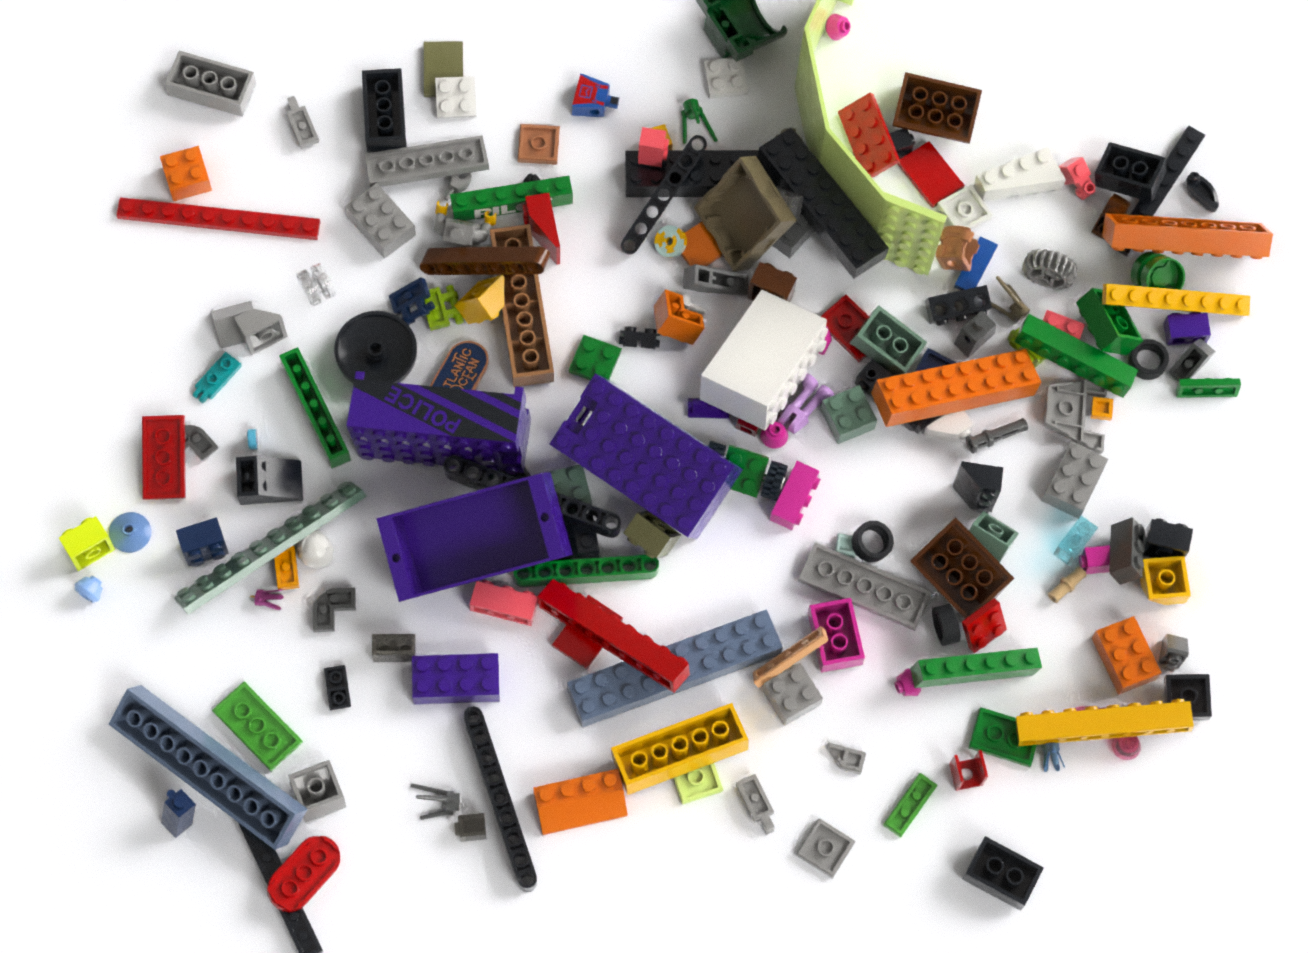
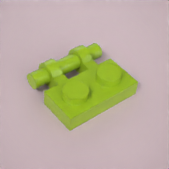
(440, 316)

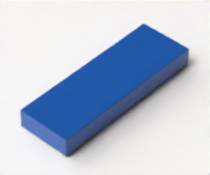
(980, 261)

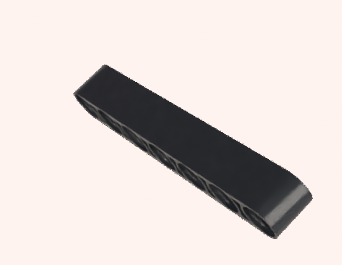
(666, 185)

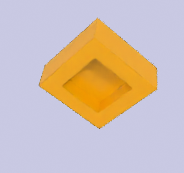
(1102, 408)

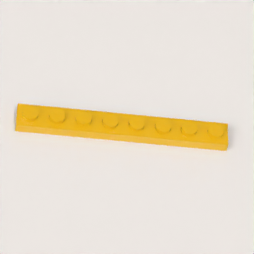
(1175, 300)

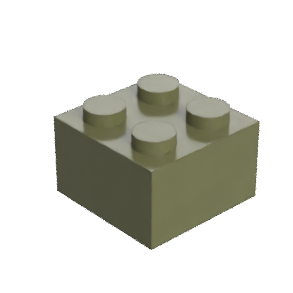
(651, 534)

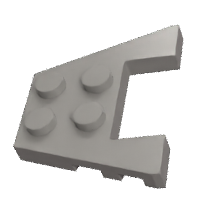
(1066, 412)

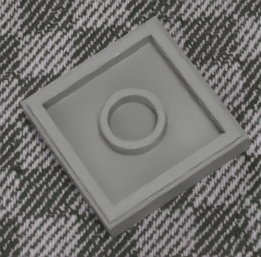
(825, 848)

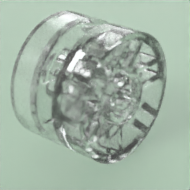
(316, 284)

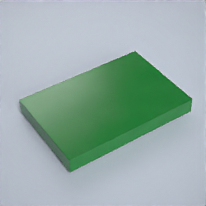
(997, 737)

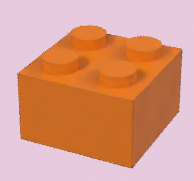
(186, 173)

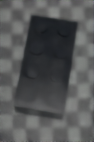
(384, 109)

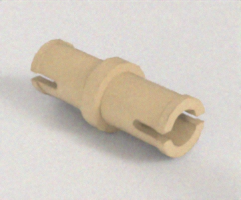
(1067, 584)

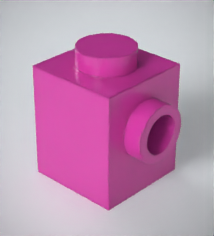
(1095, 559)

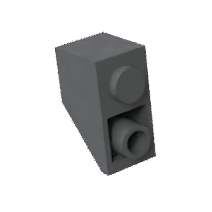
(1173, 651)

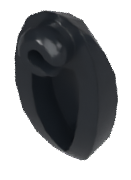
(1202, 191)

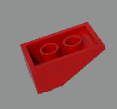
(540, 216)

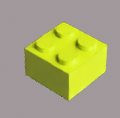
(86, 543)

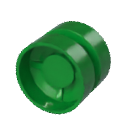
(1157, 271)

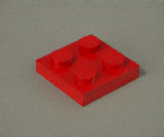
(984, 625)

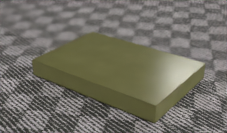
(441, 61)

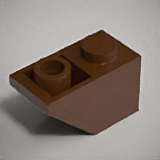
(1115, 205)

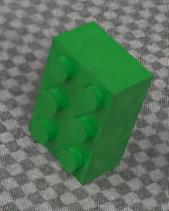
(1108, 324)

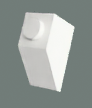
(950, 427)

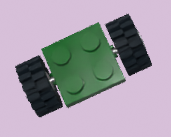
(753, 471)

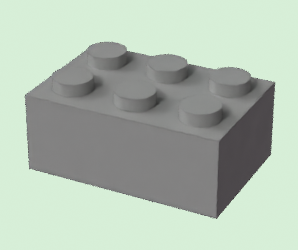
(380, 220)
(1075, 479)

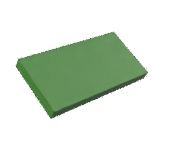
(257, 726)

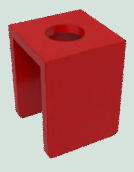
(976, 766)

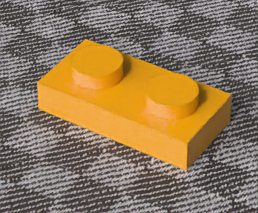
(287, 569)

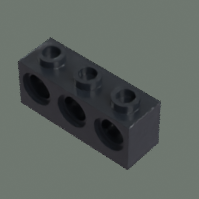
(965, 297)

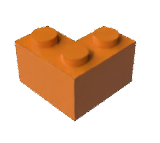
(675, 320)

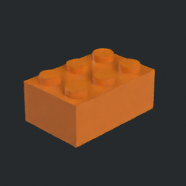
(1126, 655)

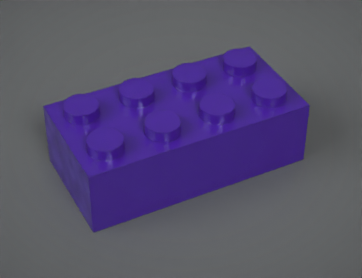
(455, 678)

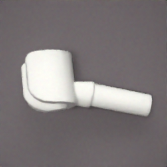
(686, 298)

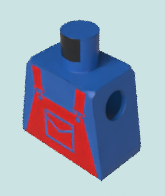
(592, 97)

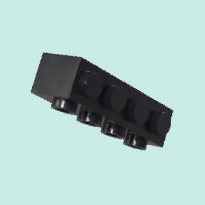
(867, 380)

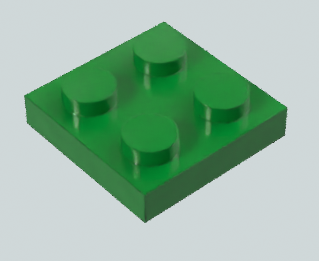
(594, 357)

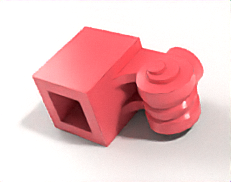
(1077, 173)

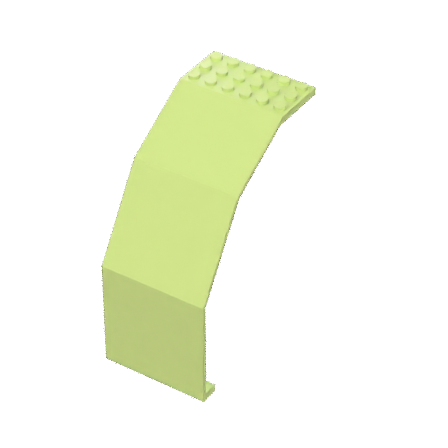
(904, 226)

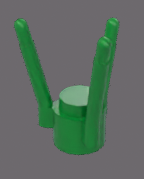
(693, 111)

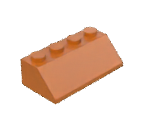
(580, 801)

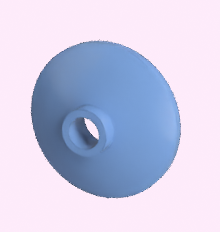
(134, 540)

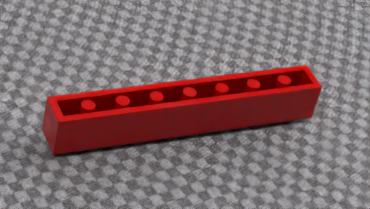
(613, 635)

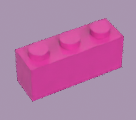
(795, 496)

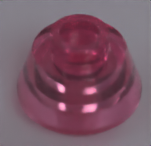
(1126, 747)

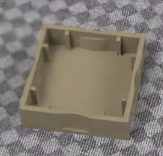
(745, 213)

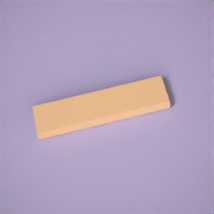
(790, 656)

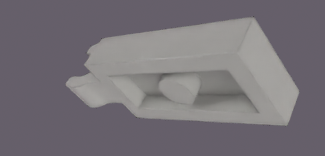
(301, 124)
(756, 802)

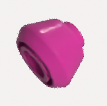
(837, 26)
(774, 436)
(905, 684)

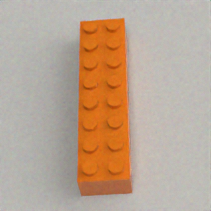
(1187, 235)
(955, 387)

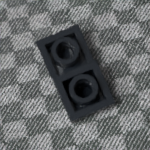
(337, 687)

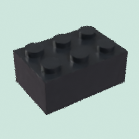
(1130, 172)
(1003, 873)

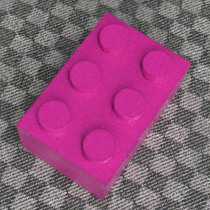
(844, 641)

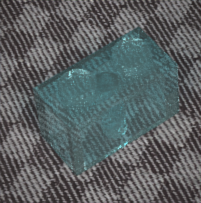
(1075, 540)

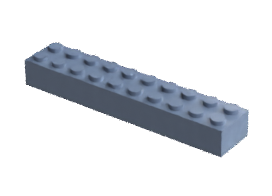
(708, 655)
(208, 767)

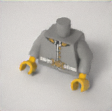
(462, 231)

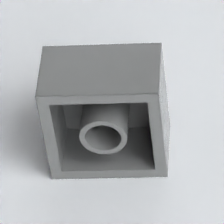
(792, 694)

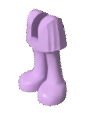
(809, 386)

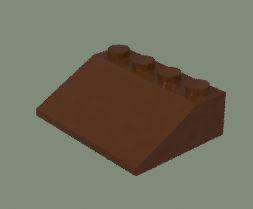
(937, 108)
(962, 569)

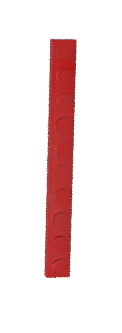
(218, 218)

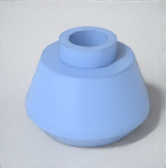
(89, 588)

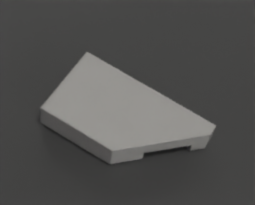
(847, 758)

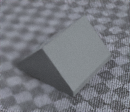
(226, 326)

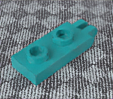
(216, 377)

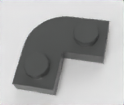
(199, 441)
(326, 604)

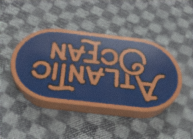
(462, 367)

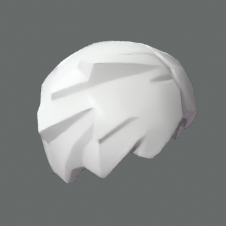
(316, 550)

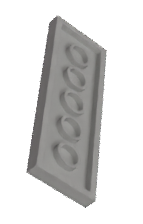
(427, 161)
(865, 585)

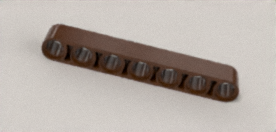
(485, 260)

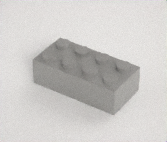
(210, 83)

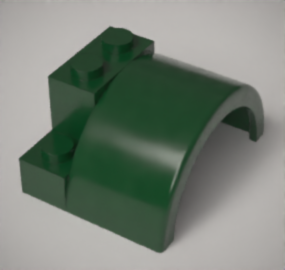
(737, 27)

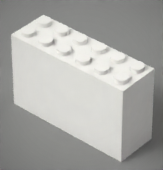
(763, 360)

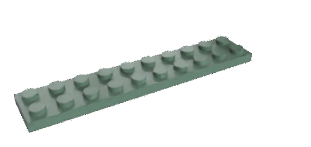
(269, 547)

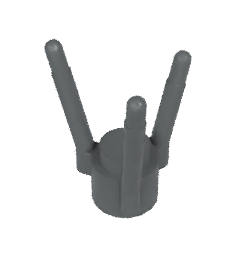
(449, 800)

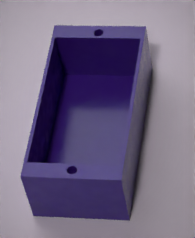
(474, 536)

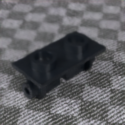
(632, 336)

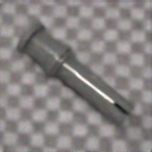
(988, 437)

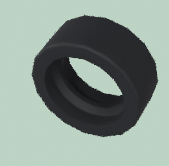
(1159, 349)
(885, 534)
(946, 624)

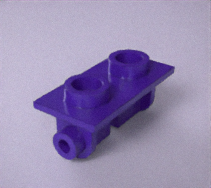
(701, 409)

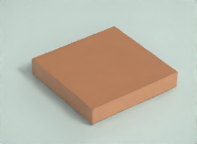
(538, 144)

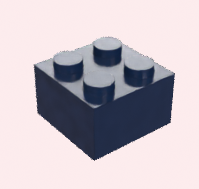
(202, 542)

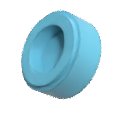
(252, 439)

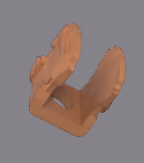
(956, 248)

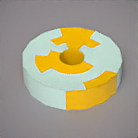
(678, 245)

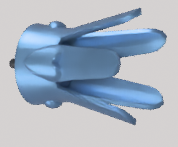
(1053, 750)

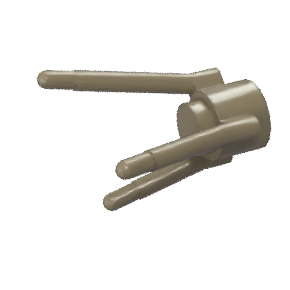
(1018, 308)

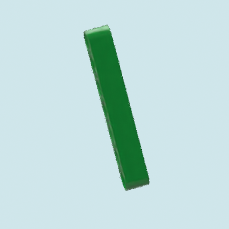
(595, 564)

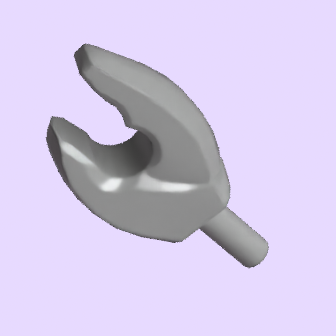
(457, 184)

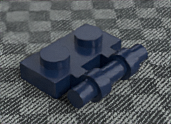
(409, 296)

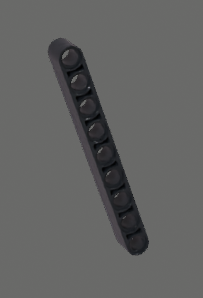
(578, 519)
(494, 789)

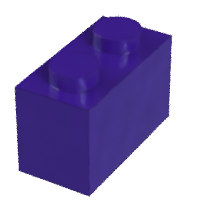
(1186, 328)

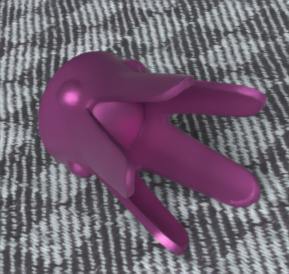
(261, 597)

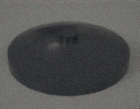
(376, 345)

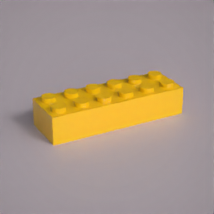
(680, 748)

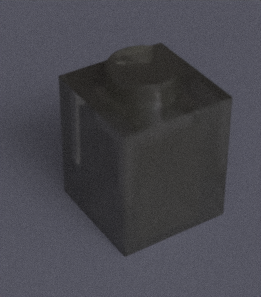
(471, 827)

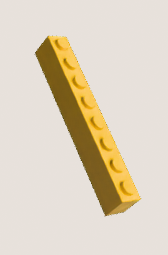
(1104, 723)

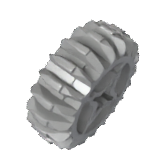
(1049, 269)

